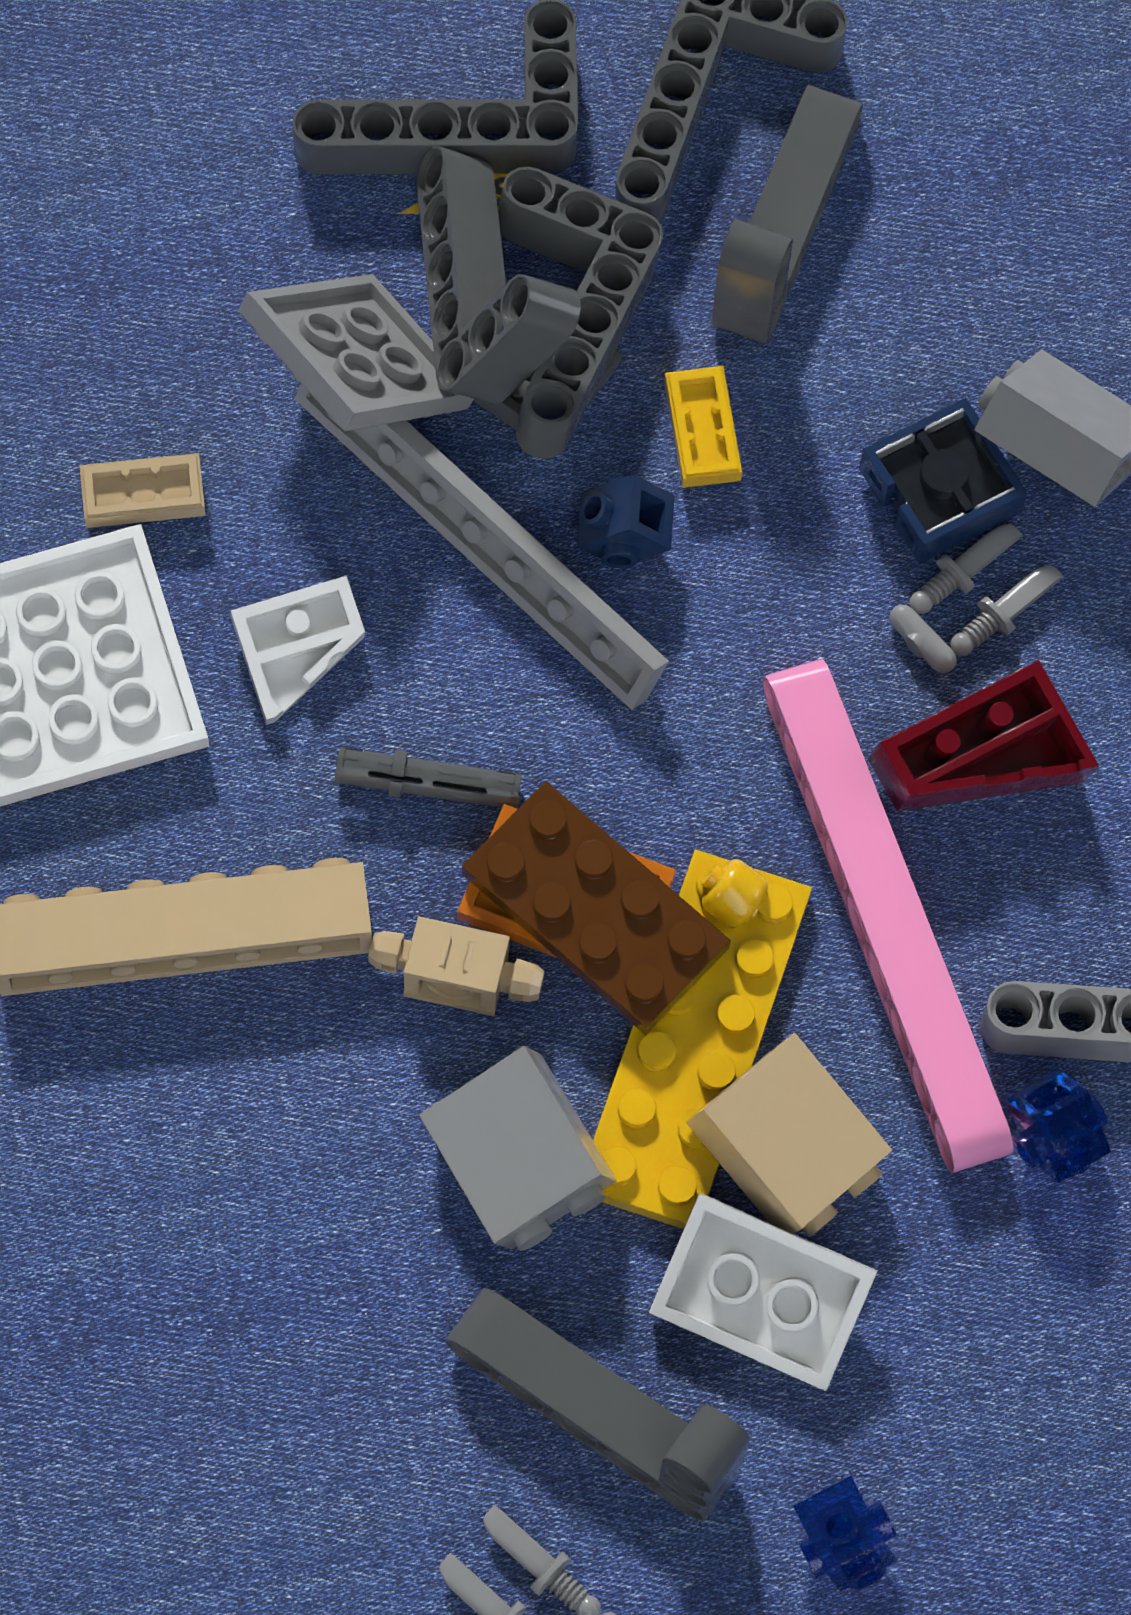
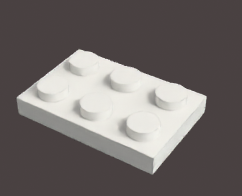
(763, 1291)

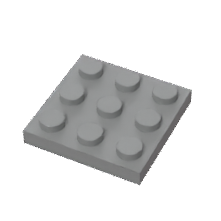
(352, 350)

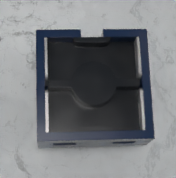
(942, 480)

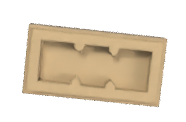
(142, 490)

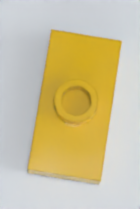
(703, 426)

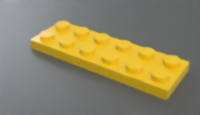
(695, 1056)

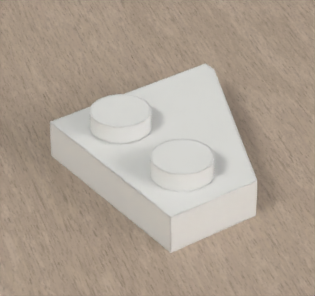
(296, 641)

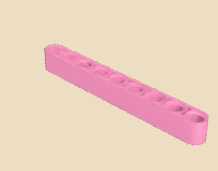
(887, 917)

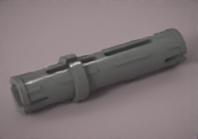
(426, 778)

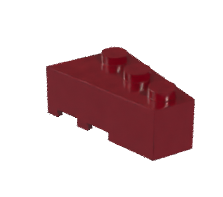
(986, 746)

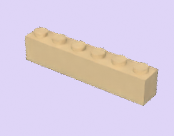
(183, 927)

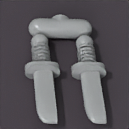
(957, 574)
(532, 1557)

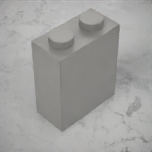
(1060, 425)
(518, 1150)

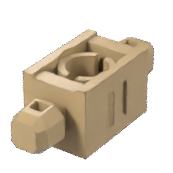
(456, 966)

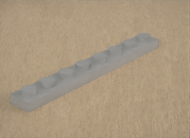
(504, 553)

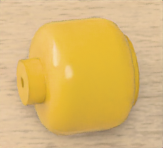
(734, 893)

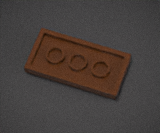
(595, 907)

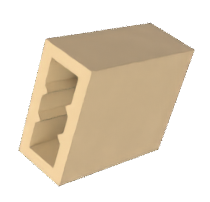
(791, 1138)

